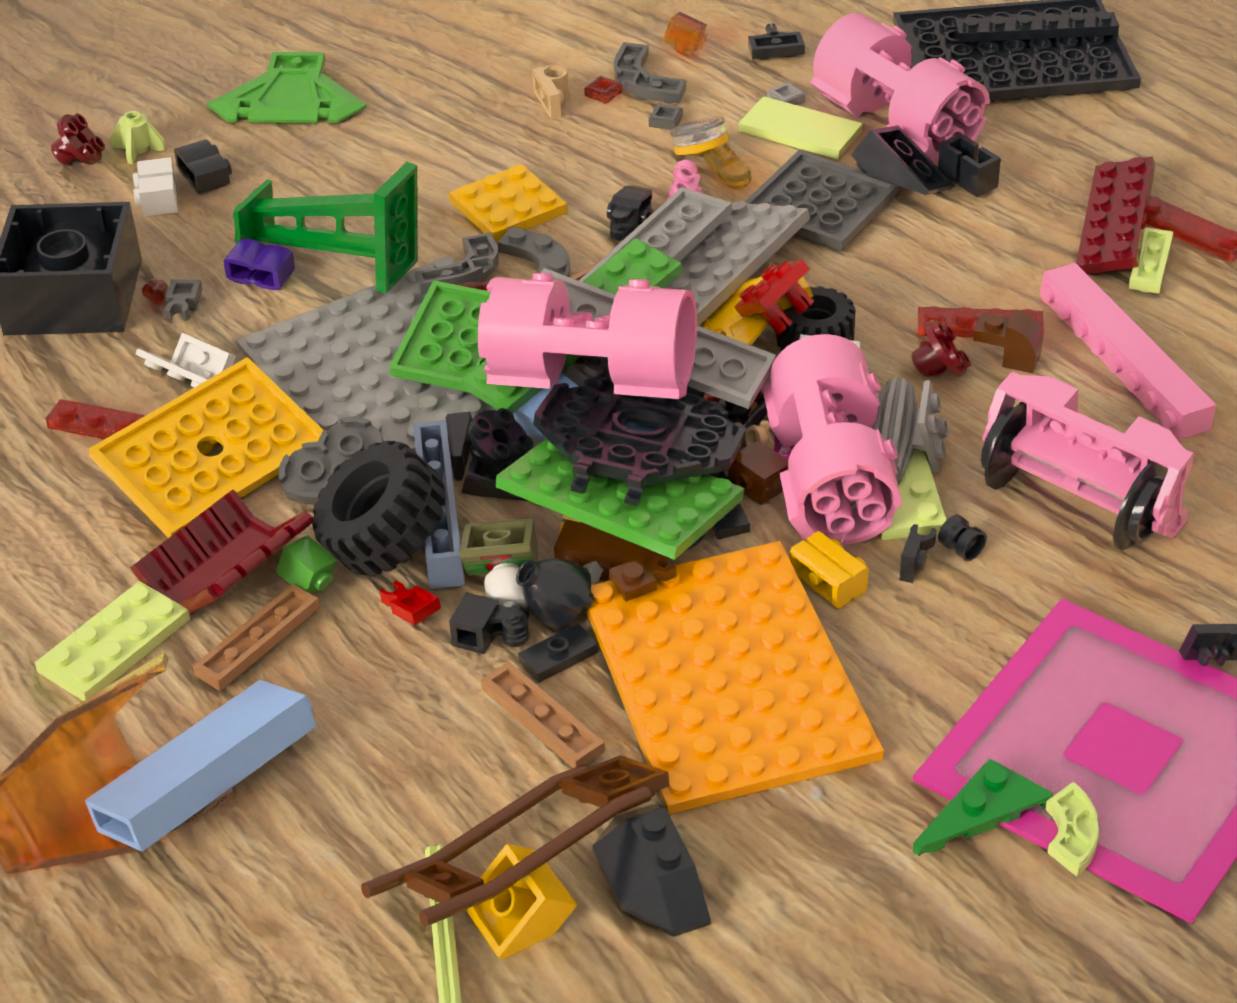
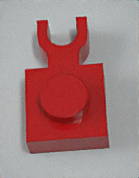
(412, 604)

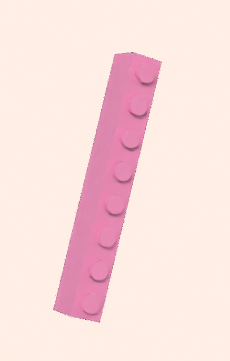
(1128, 351)

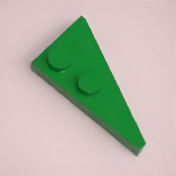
(984, 802)

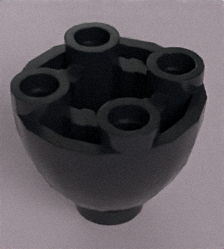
(555, 590)

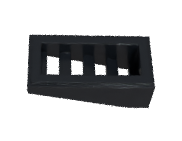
(459, 441)
(482, 480)

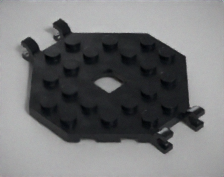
(591, 433)

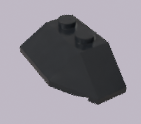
(652, 871)

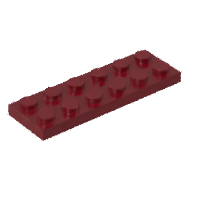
(1116, 215)

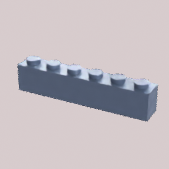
(443, 546)

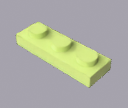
(1152, 261)

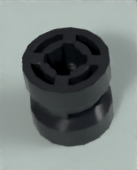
(964, 539)

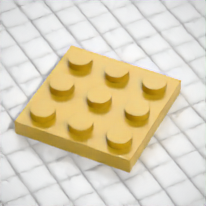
(507, 201)

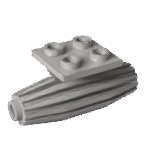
(909, 426)

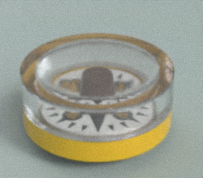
(699, 135)

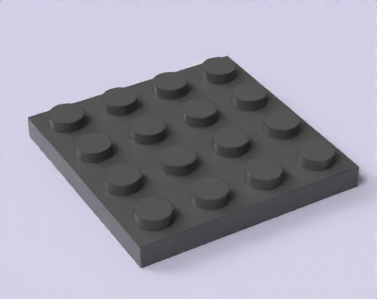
(836, 196)

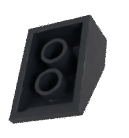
(897, 159)

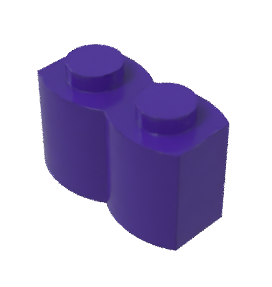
(259, 264)

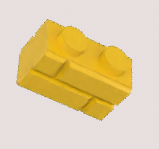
(829, 569)

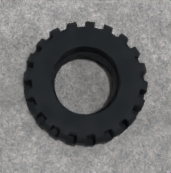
(379, 508)

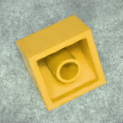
(526, 910)

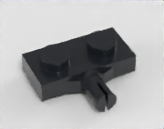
(775, 44)

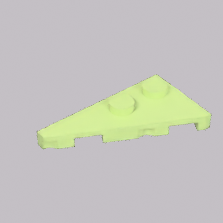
(918, 501)

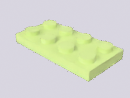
(112, 641)

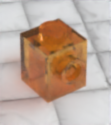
(685, 34)

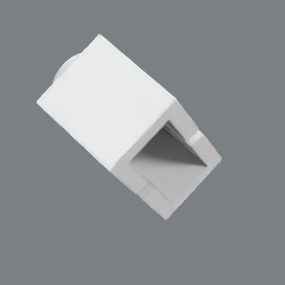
(155, 187)

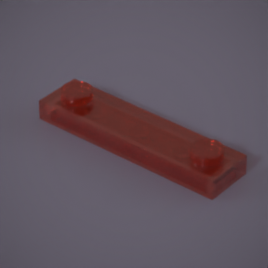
(1192, 229)

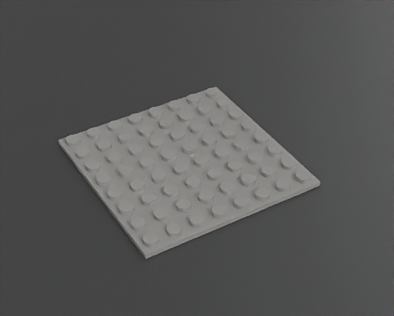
(340, 359)

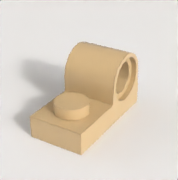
(551, 88)

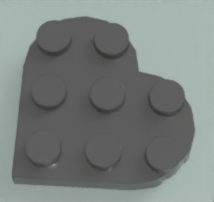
(310, 467)

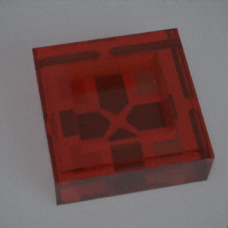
(603, 89)

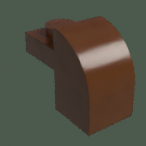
(1018, 335)

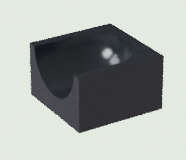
(68, 268)

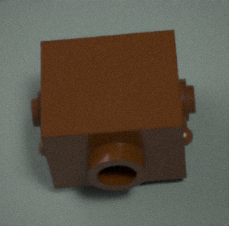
(758, 472)

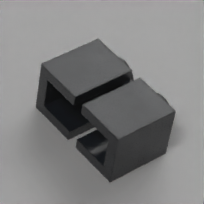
(960, 164)

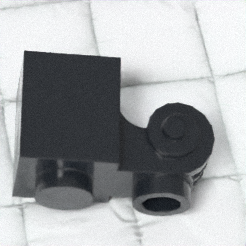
(482, 618)

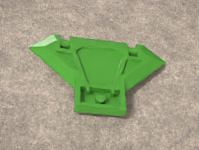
(289, 93)

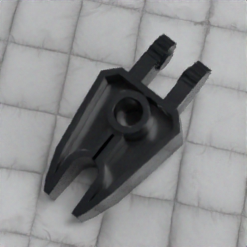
(628, 210)

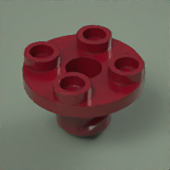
(76, 141)
(940, 352)

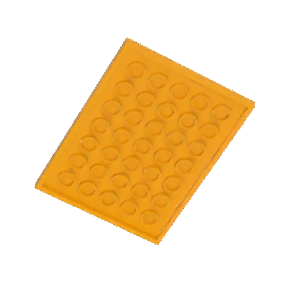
(731, 679)

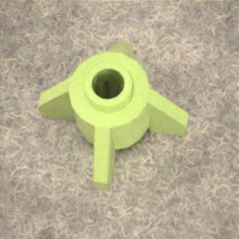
(136, 135)

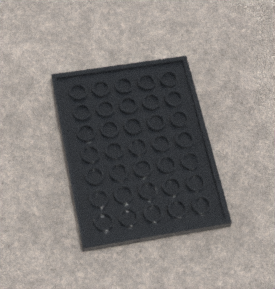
(1023, 66)

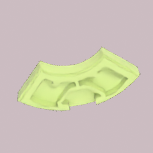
(1076, 827)

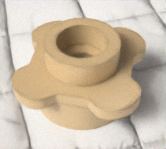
(761, 433)

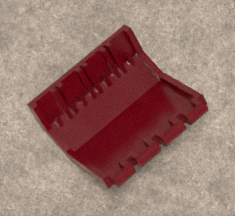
(214, 552)

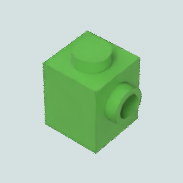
(306, 565)

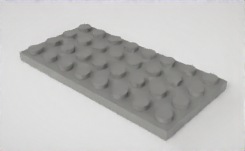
(736, 252)

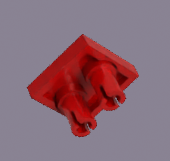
(774, 284)

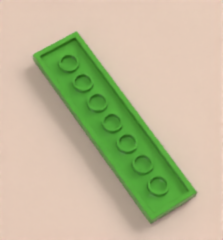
(634, 261)

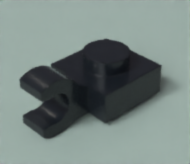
(915, 553)

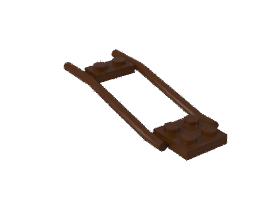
(611, 785)

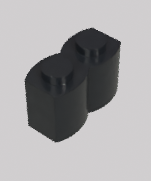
(202, 165)

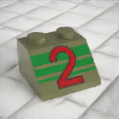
(497, 543)

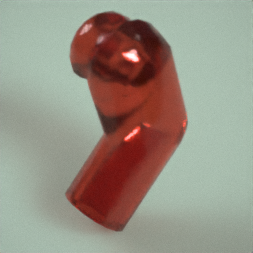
(155, 291)

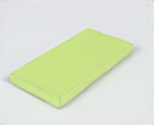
(800, 127)

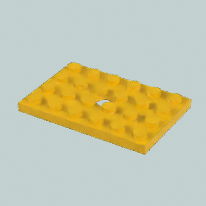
(159, 454)

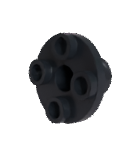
(498, 437)

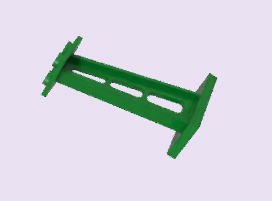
(394, 223)

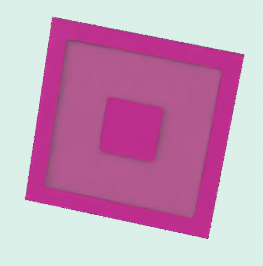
(1133, 731)

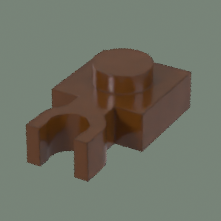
(637, 578)

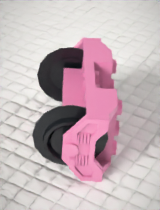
(1086, 457)

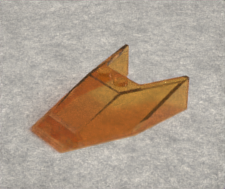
(70, 760)

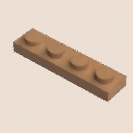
(256, 637)
(543, 715)

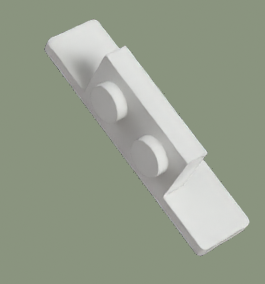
(191, 360)

